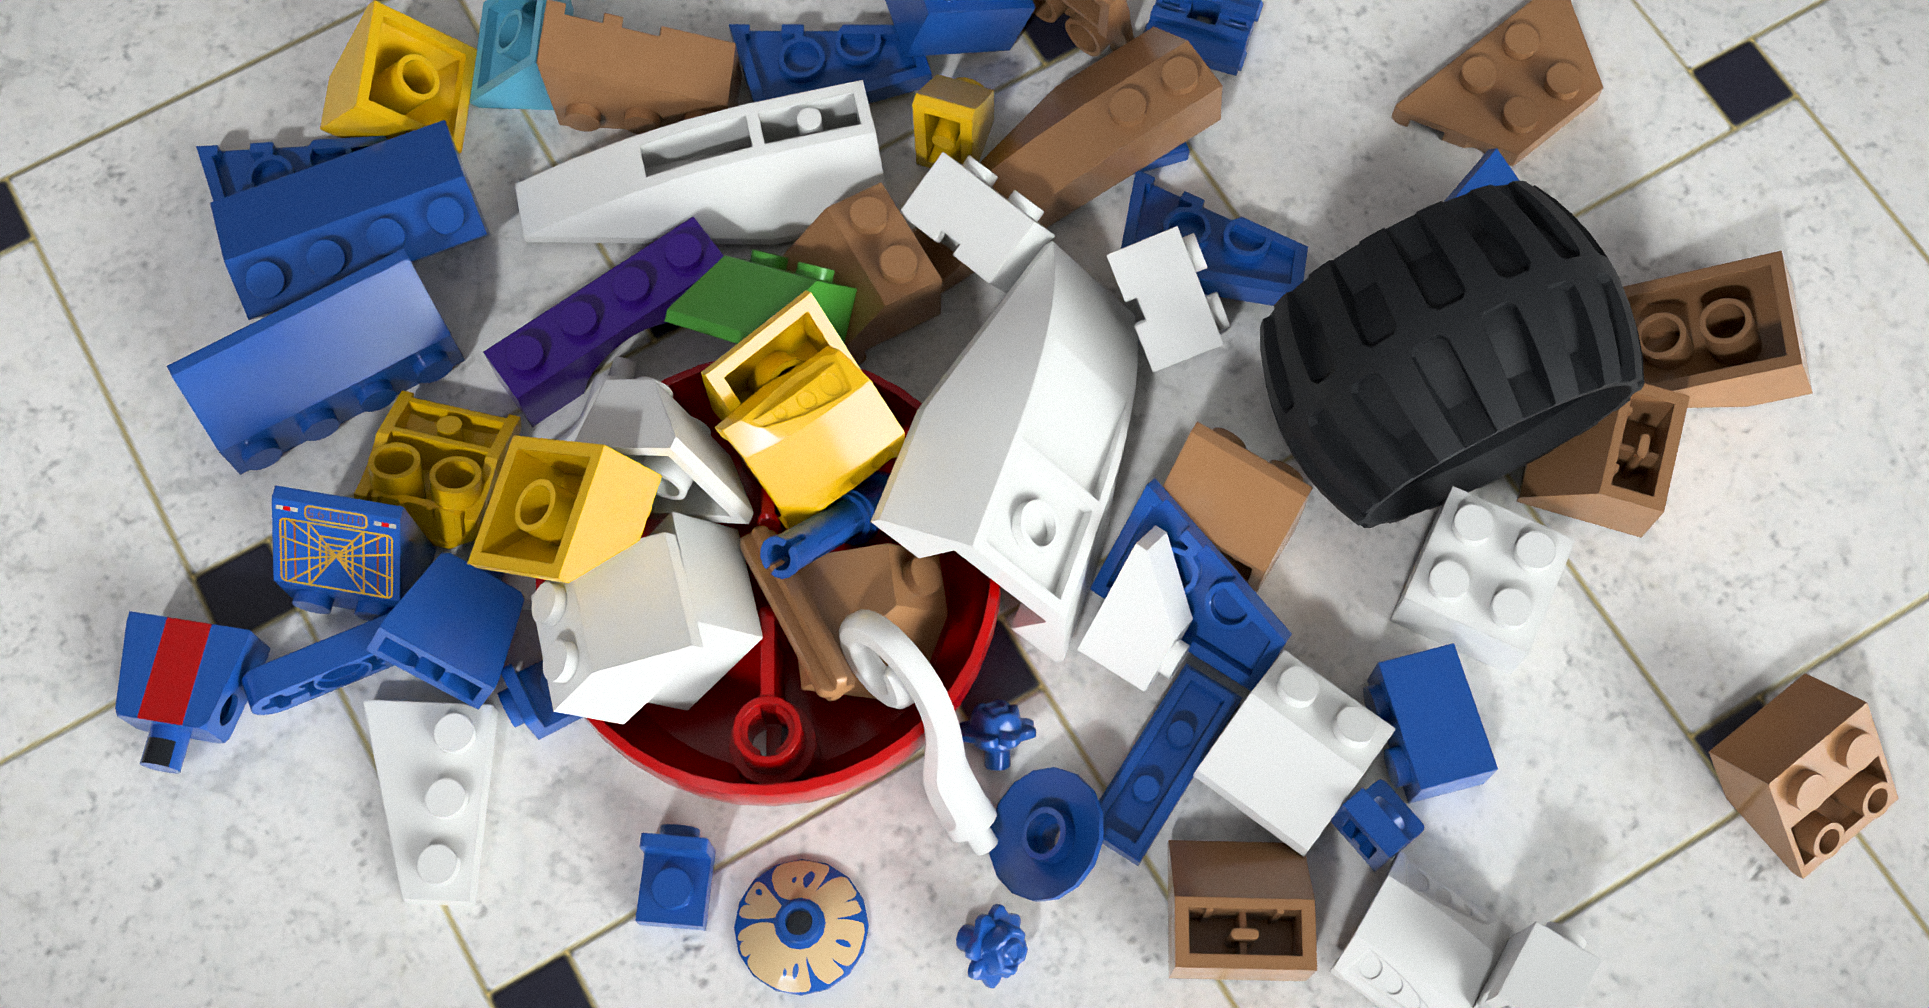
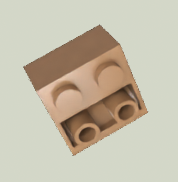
(1616, 469)
(1238, 499)
(1806, 772)
(1240, 912)

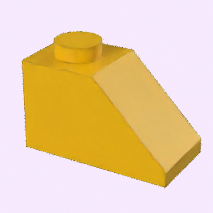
(951, 119)

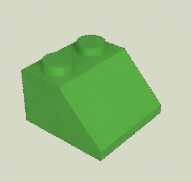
(745, 293)

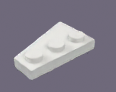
(434, 793)

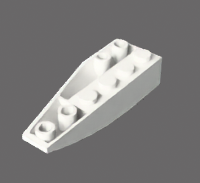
(739, 171)

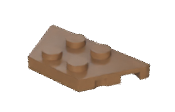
(1511, 84)

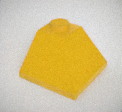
(398, 79)

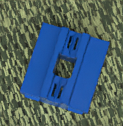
(1220, 44)

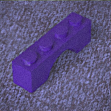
(558, 351)

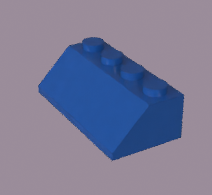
(346, 215)
(317, 363)

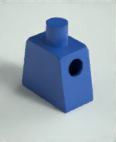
(452, 629)

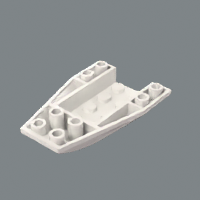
(1025, 447)

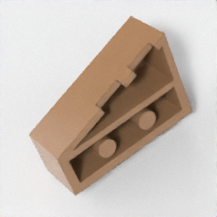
(630, 77)

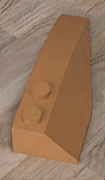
(1098, 131)

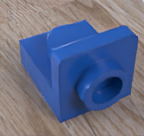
(529, 701)
(1377, 823)
(675, 878)

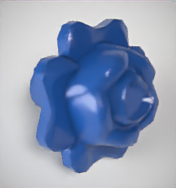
(996, 731)
(993, 945)

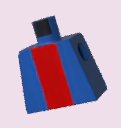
(183, 683)

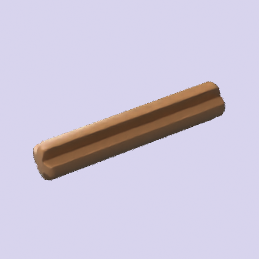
(800, 621)

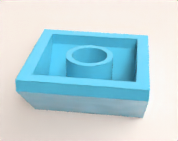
(508, 53)

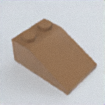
(1723, 333)

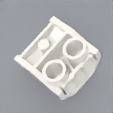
(1421, 944)

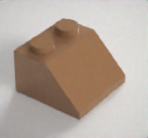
(879, 256)

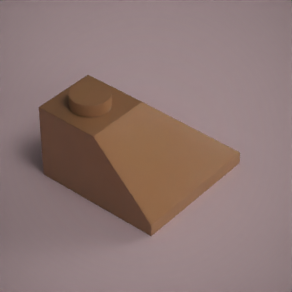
(879, 580)

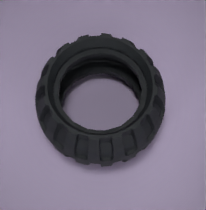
(1449, 352)

